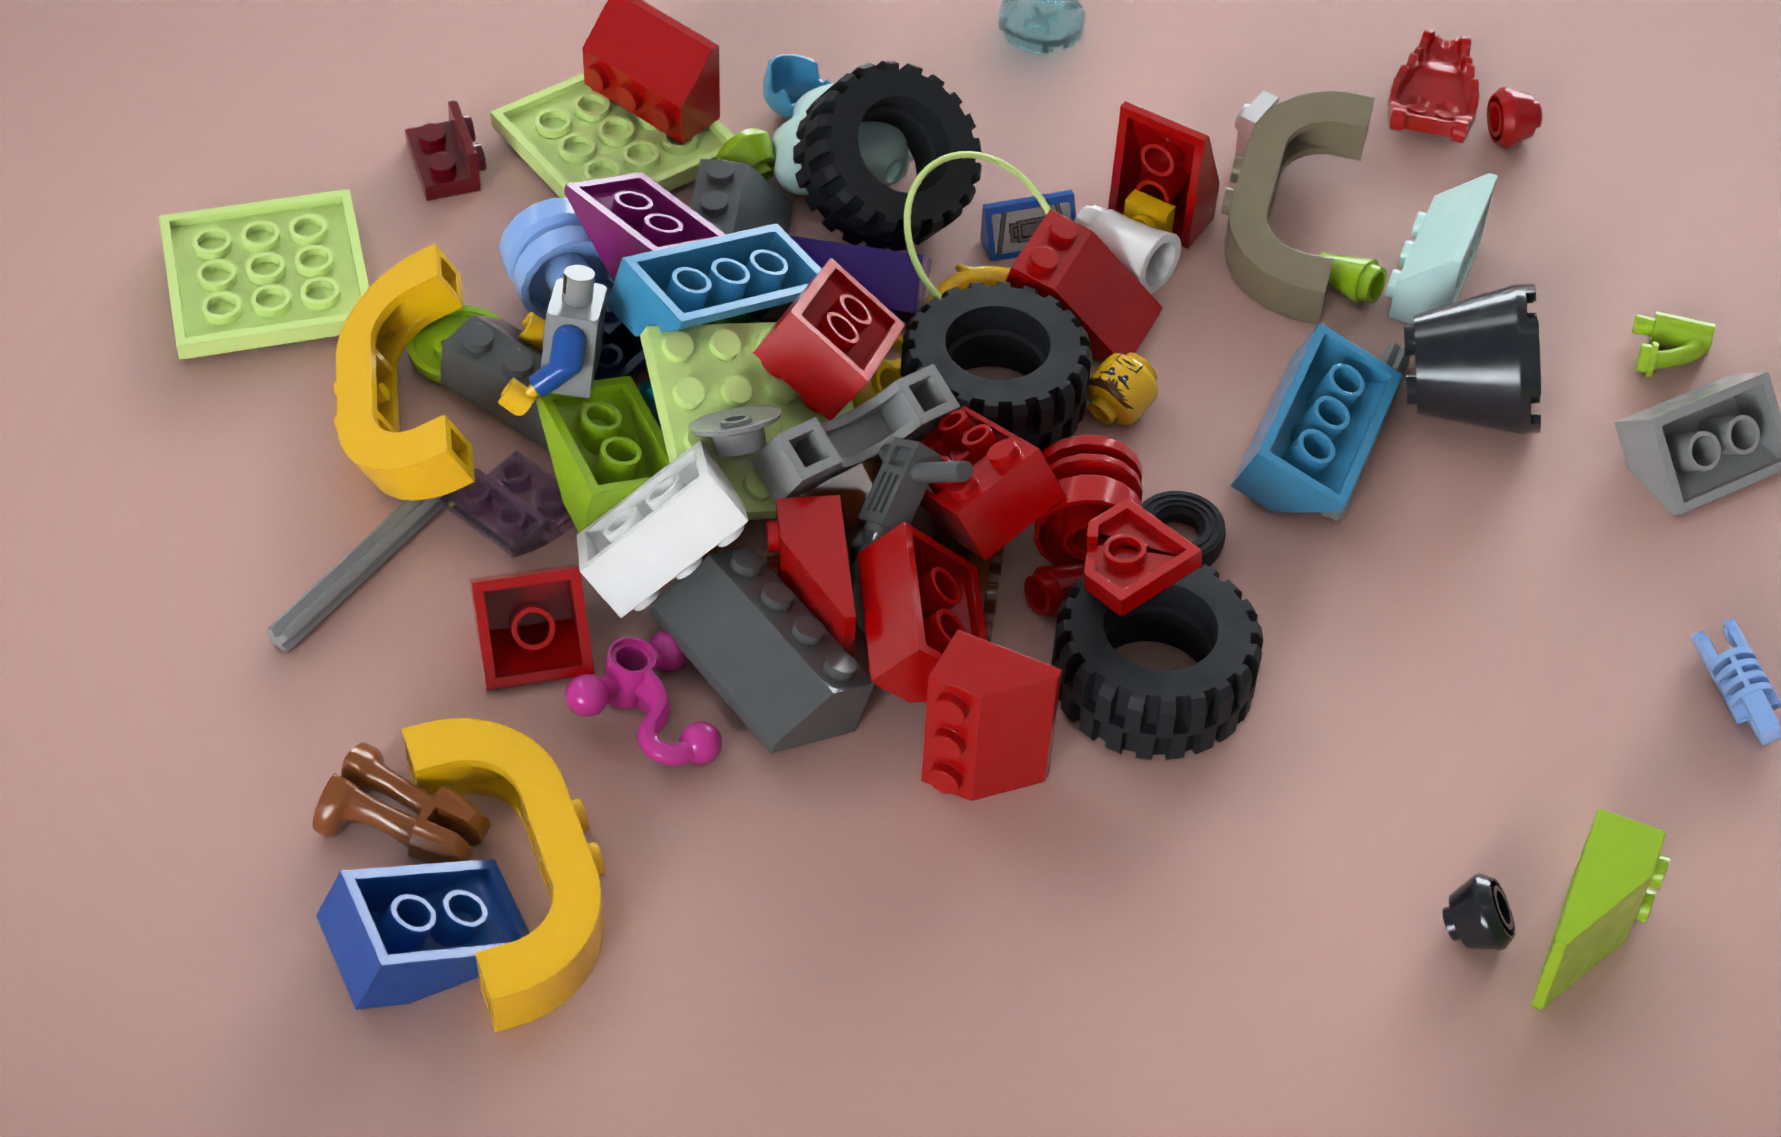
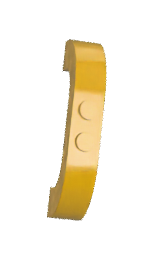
(384, 320)
(493, 760)

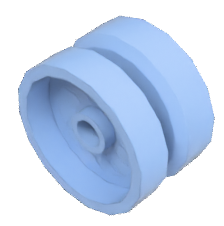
(541, 246)

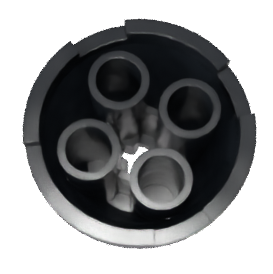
(1478, 361)

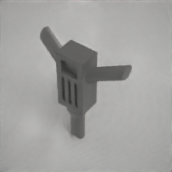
(901, 486)

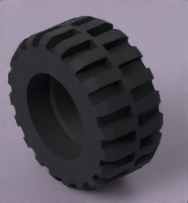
(843, 185)
(1013, 332)
(1157, 708)

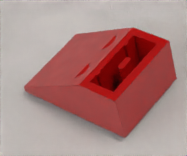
(1007, 486)

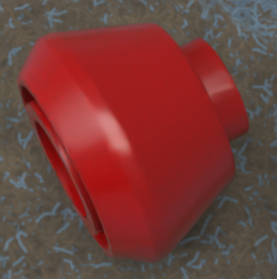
(1512, 116)

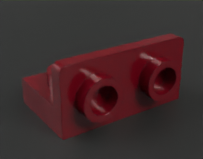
(446, 155)

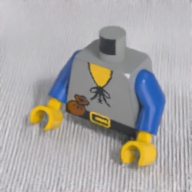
(568, 340)

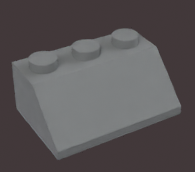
(1705, 441)

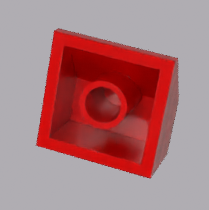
(532, 626)

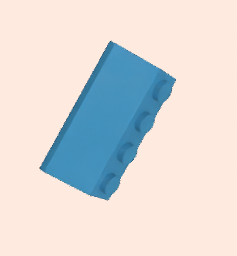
(710, 279)
(1318, 427)

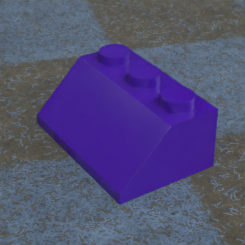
(882, 272)

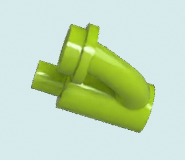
(1685, 336)

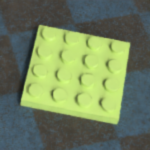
(584, 136)
(262, 272)
(713, 371)

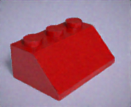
(654, 68)
(913, 606)
(988, 719)

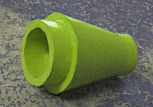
(1357, 277)

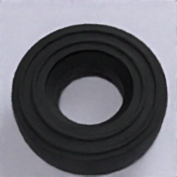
(1196, 512)

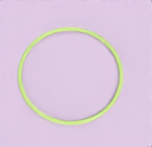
(927, 169)

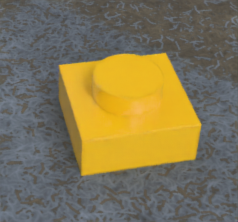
(1149, 211)

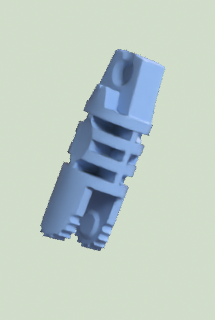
(1742, 682)

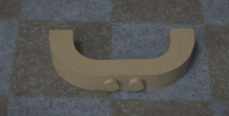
(1262, 265)

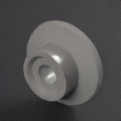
(737, 429)

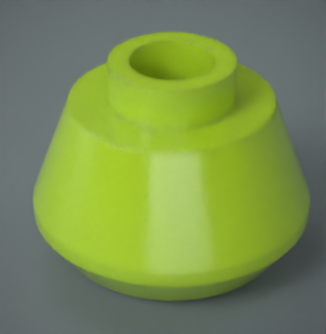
(750, 147)

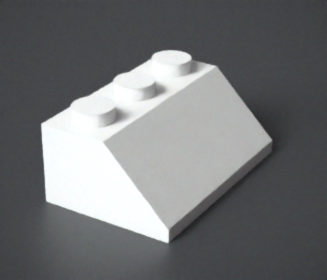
(660, 531)

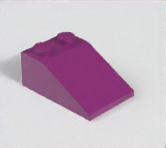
(633, 217)

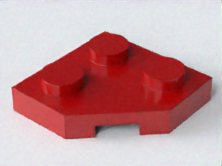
(1134, 557)

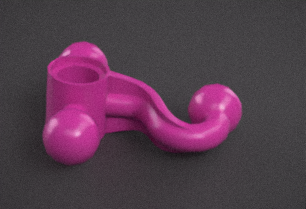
(631, 684)

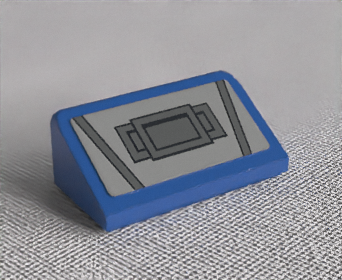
(1011, 223)

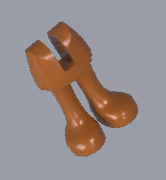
(445, 820)

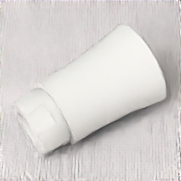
(1142, 249)

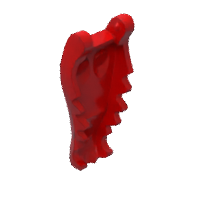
(1436, 89)

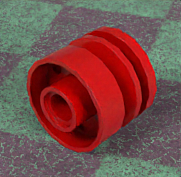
(1095, 477)

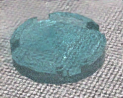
(1041, 23)

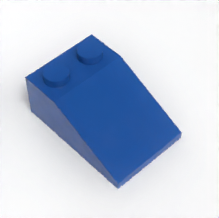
(416, 927)

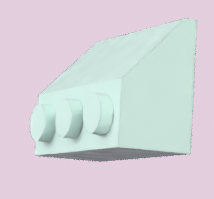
(1442, 250)

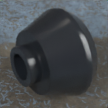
(1480, 914)

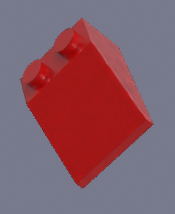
(1168, 165)
(1089, 281)
(829, 340)
(815, 560)

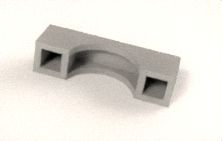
(819, 451)

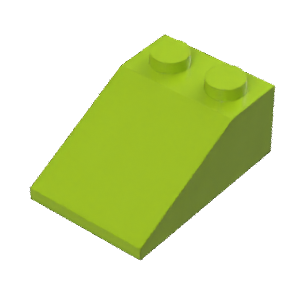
(601, 446)
(1602, 900)

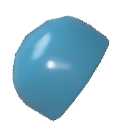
(788, 80)

